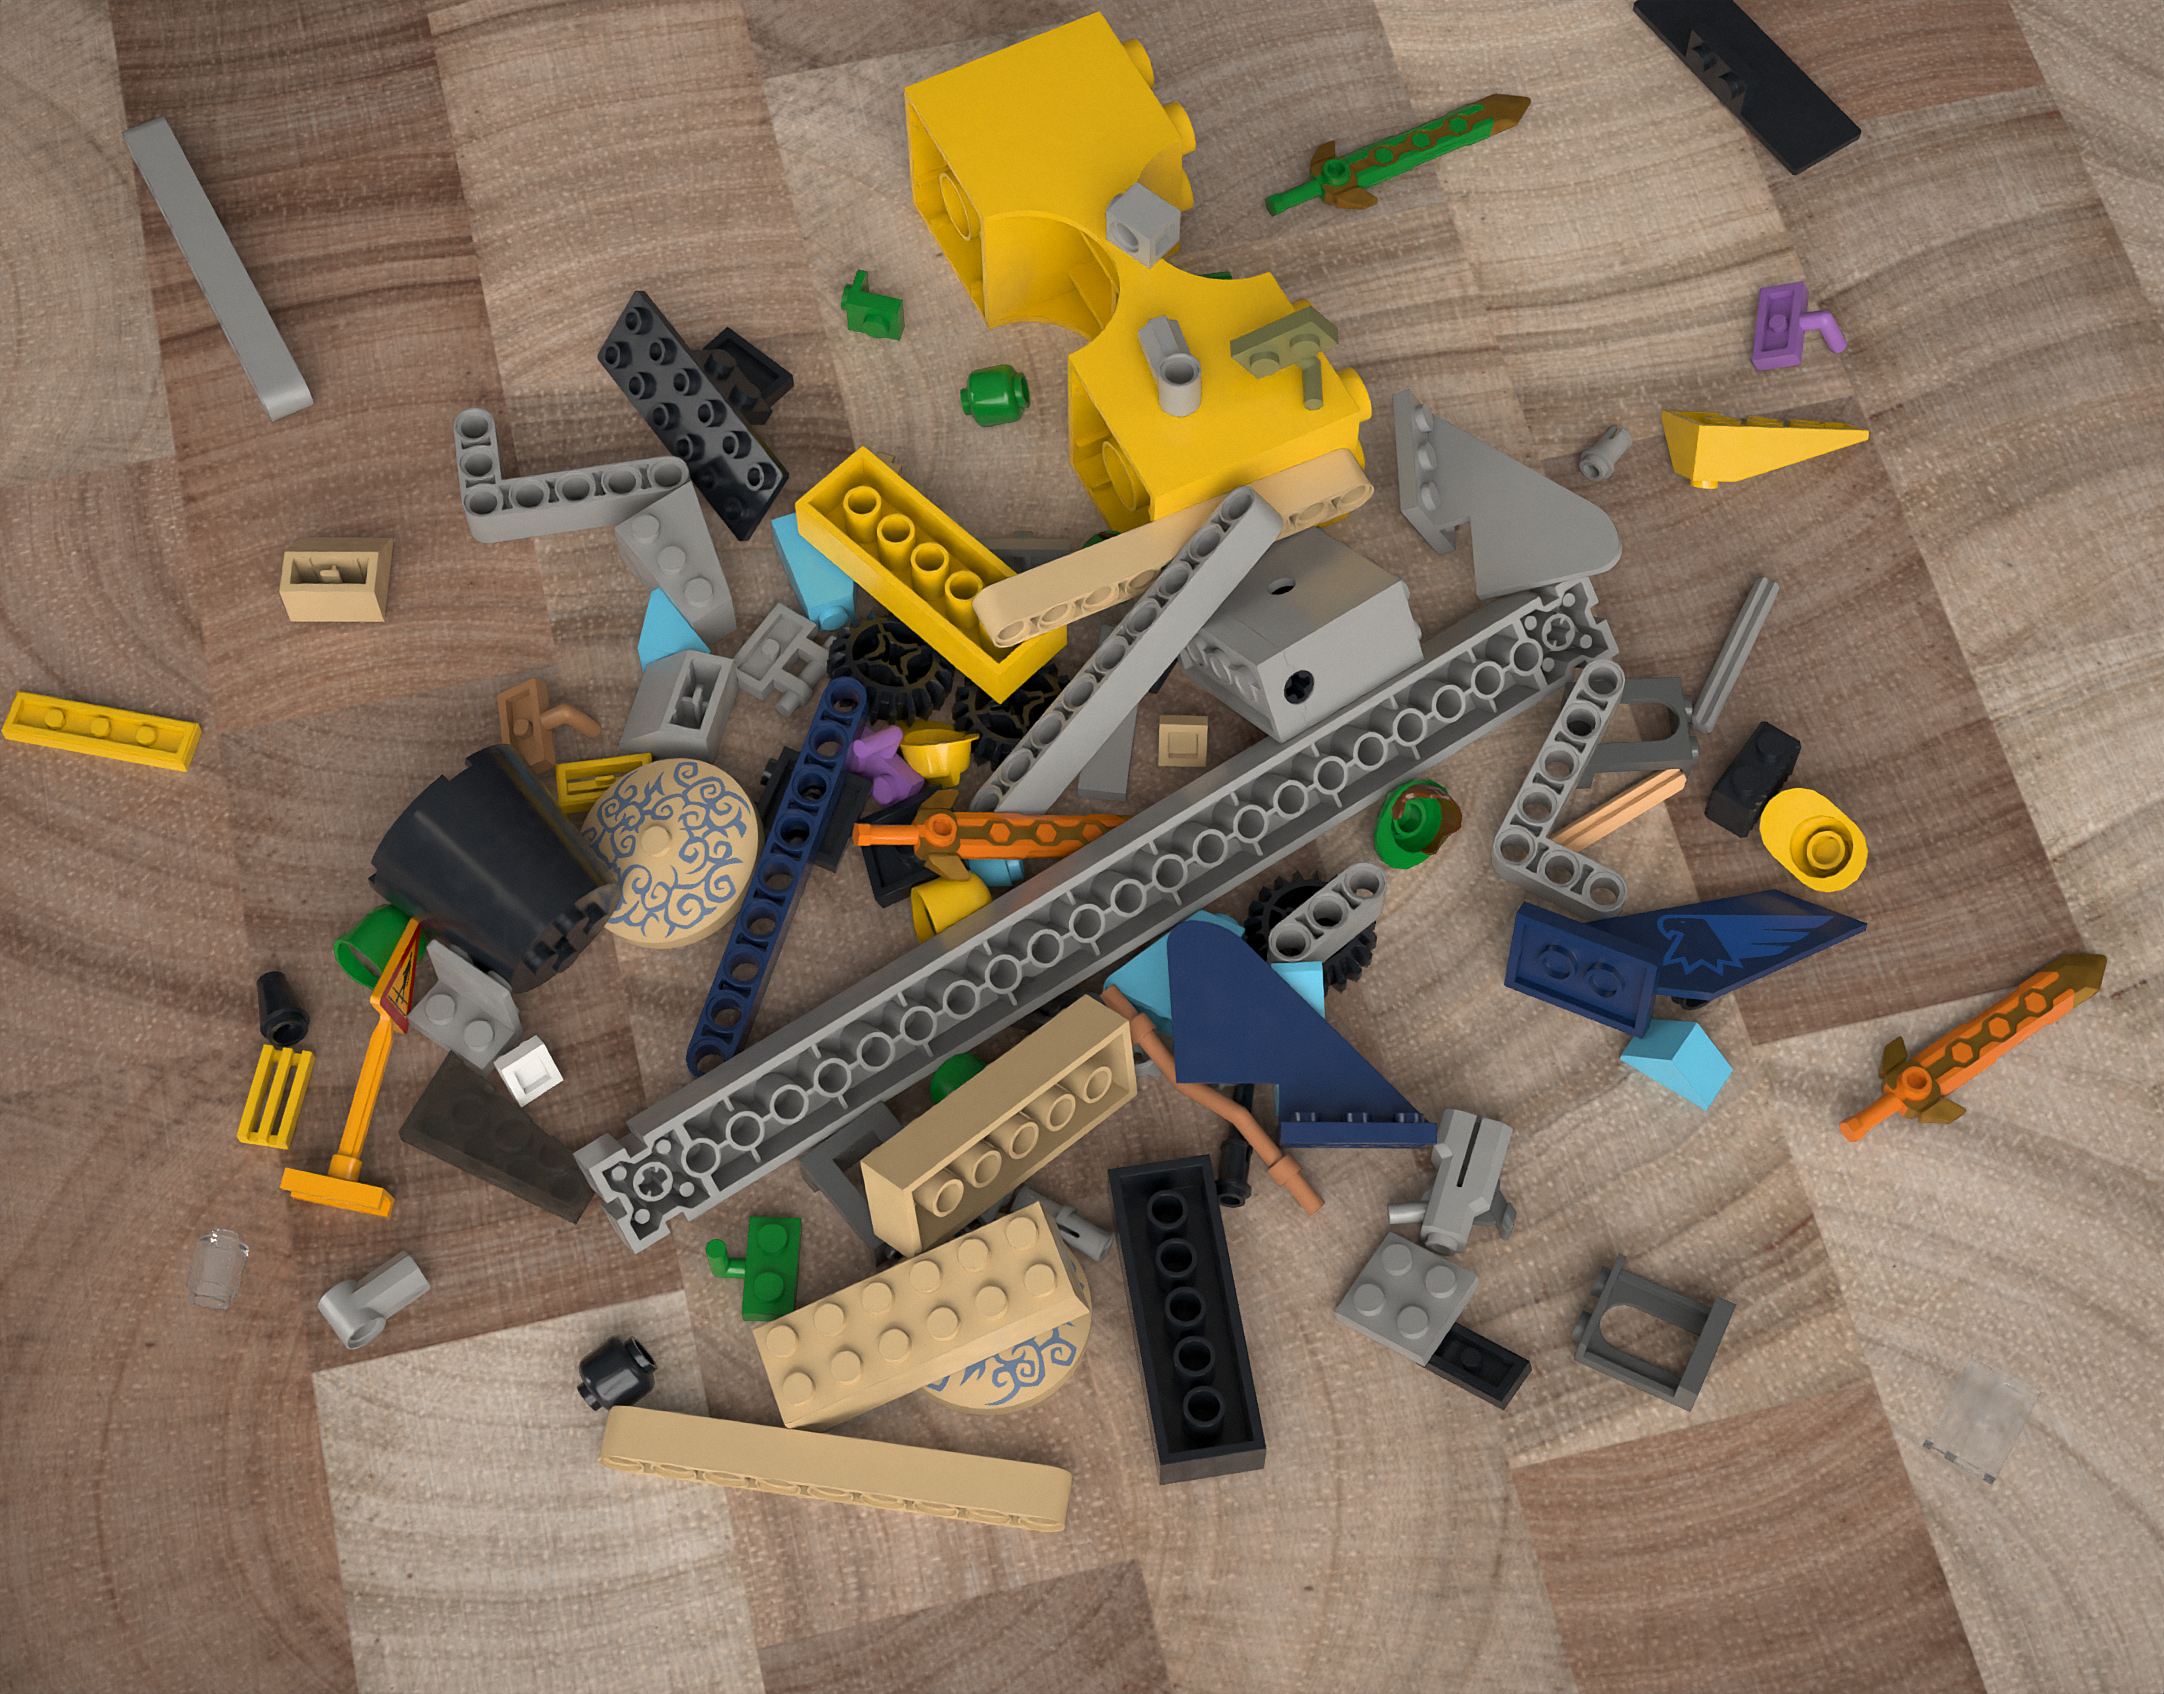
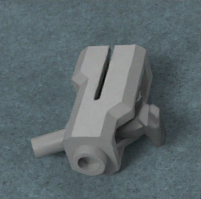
(1466, 1185)

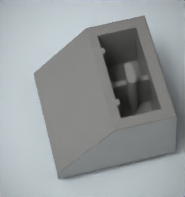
(682, 706)

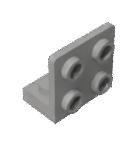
(467, 1010)

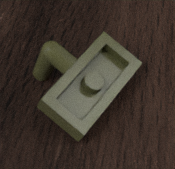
(1289, 342)

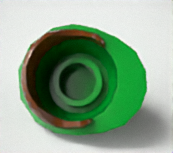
(1414, 823)

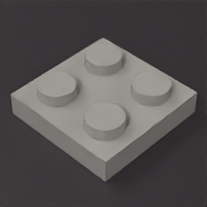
(1407, 1298)

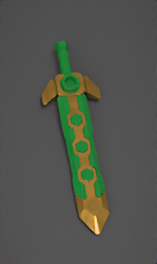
(1345, 177)

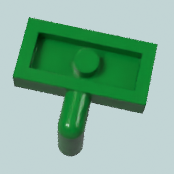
(768, 1269)

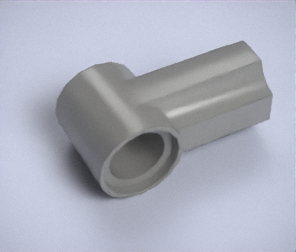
(1172, 366)
(361, 1308)

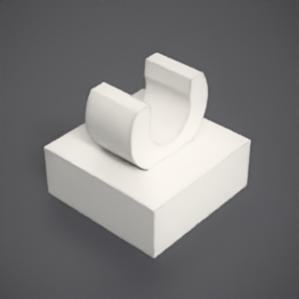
(528, 1071)

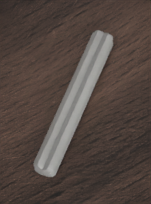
(1733, 655)

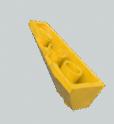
(1725, 450)

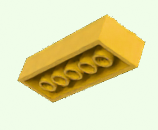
(918, 568)

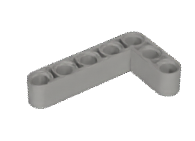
(551, 492)
(1554, 795)

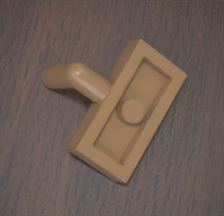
(529, 722)

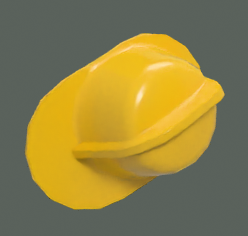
(936, 750)
(1813, 839)

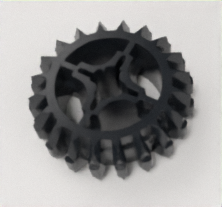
(890, 669)
(996, 725)
(1282, 901)

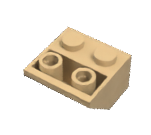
(336, 579)

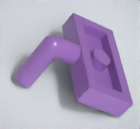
(1782, 326)
(878, 762)

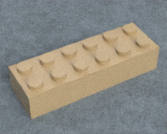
(999, 1127)
(920, 1320)

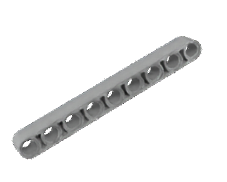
(218, 269)
(1132, 657)

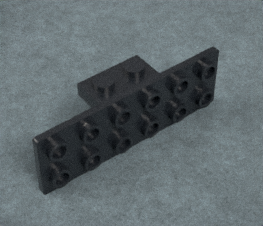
(1752, 78)
(699, 412)

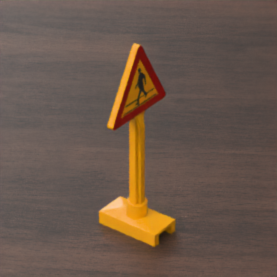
(340, 1186)

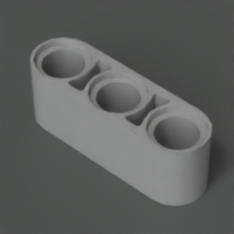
(1333, 902)

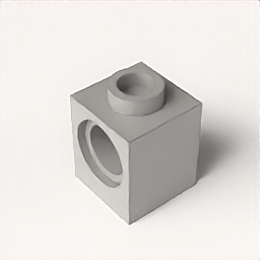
(1142, 224)

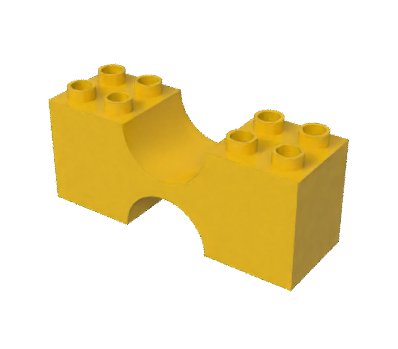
(1016, 188)

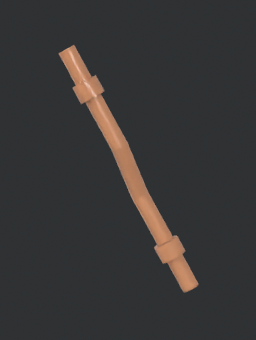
(1283, 1167)

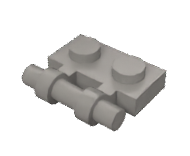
(772, 652)

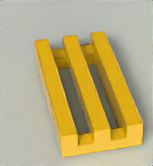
(583, 795)
(285, 1059)

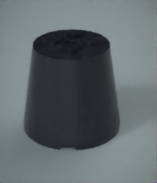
(497, 870)

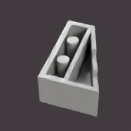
(674, 551)

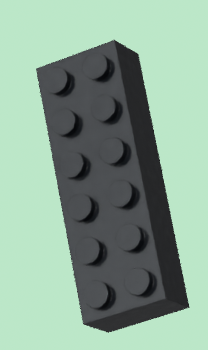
(1185, 1320)

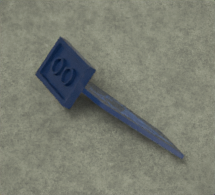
(1685, 951)

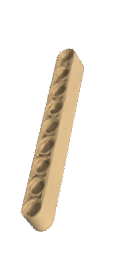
(1134, 560)
(836, 1468)

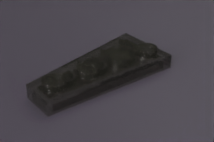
(484, 1134)

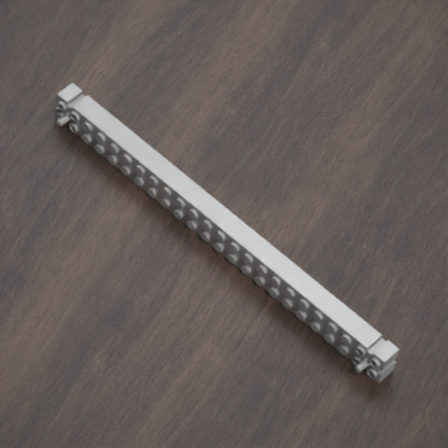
(1083, 914)

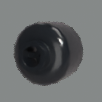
(616, 1373)

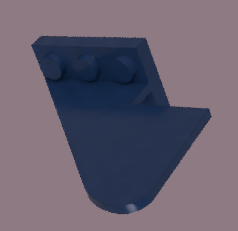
(1251, 1027)

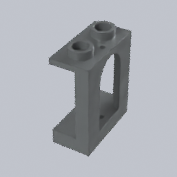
(1676, 752)
(825, 1167)
(1621, 1288)

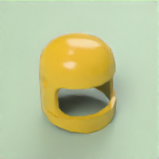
(946, 903)

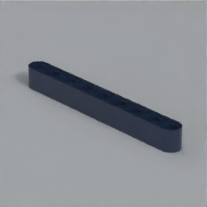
(780, 858)

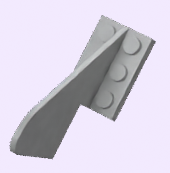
(1521, 522)

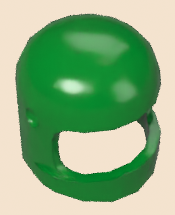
(376, 938)

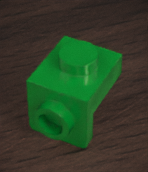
(870, 312)

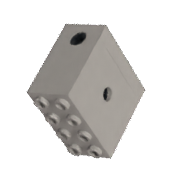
(1304, 635)

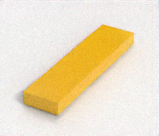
(102, 731)

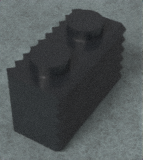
(1753, 779)

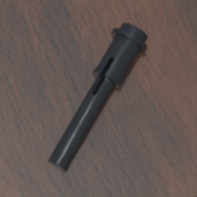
(1235, 1157)

